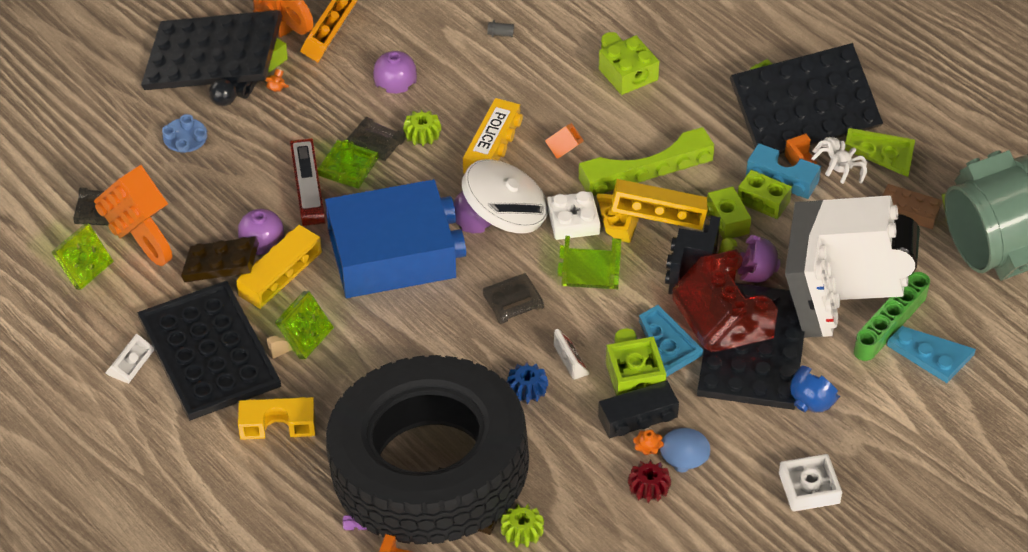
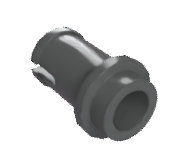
(500, 29)

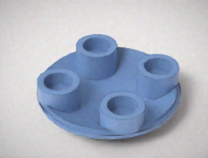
(184, 134)
(685, 449)

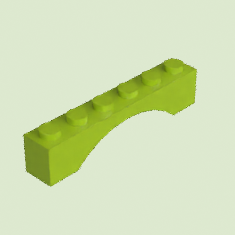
(689, 150)

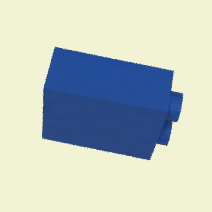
(393, 238)

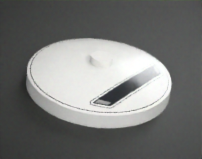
(504, 196)

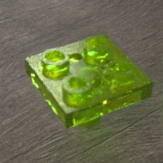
(347, 158)
(70, 255)
(292, 324)

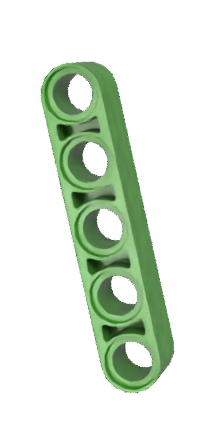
(891, 317)

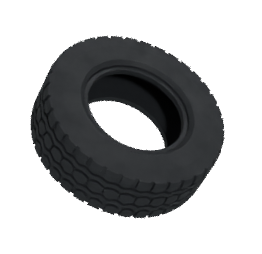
(436, 502)

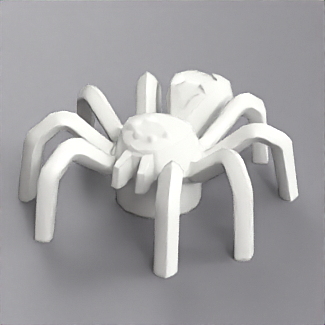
(840, 159)

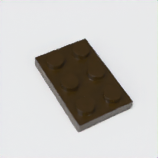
(220, 259)

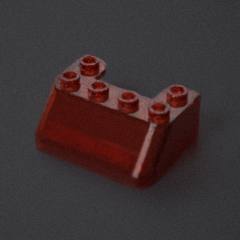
(717, 307)

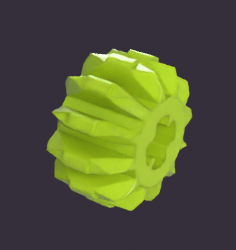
(422, 127)
(522, 525)

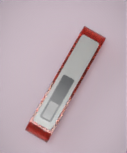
(307, 182)

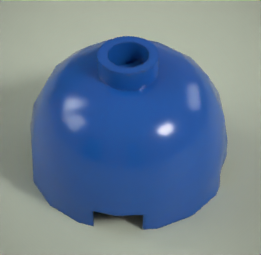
(812, 392)

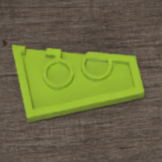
(882, 149)

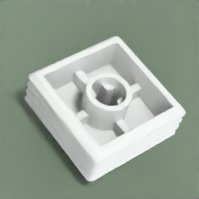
(573, 215)
(810, 482)

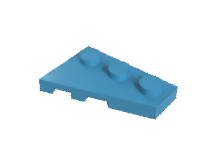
(673, 343)
(930, 352)

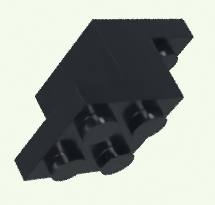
(688, 248)

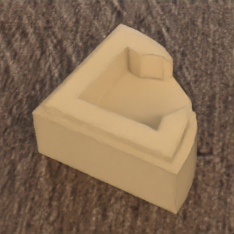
(278, 346)

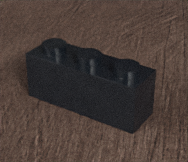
(638, 409)

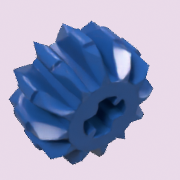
(528, 382)

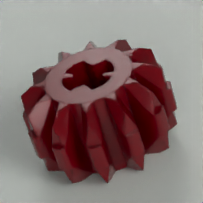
(649, 481)

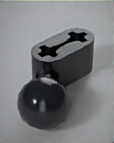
(224, 92)

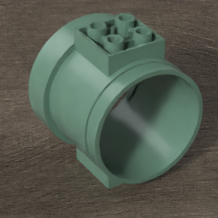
(991, 214)

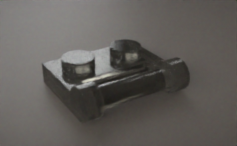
(377, 138)
(85, 211)
(510, 292)

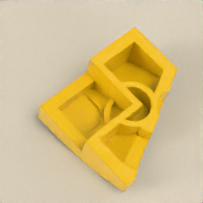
(616, 224)

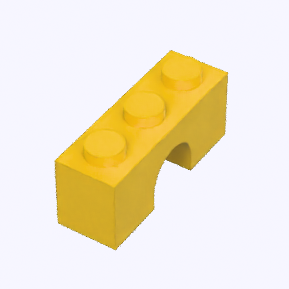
(257, 415)

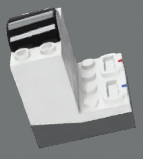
(847, 253)

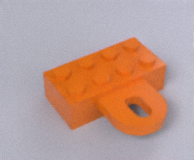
(294, 12)
(129, 208)

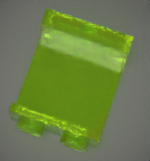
(590, 267)

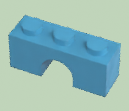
(802, 176)

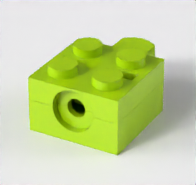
(627, 62)
(633, 362)

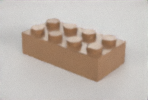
(915, 205)

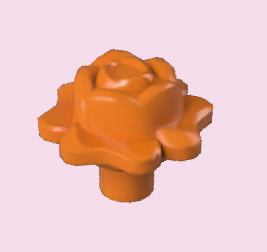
(276, 82)
(648, 442)

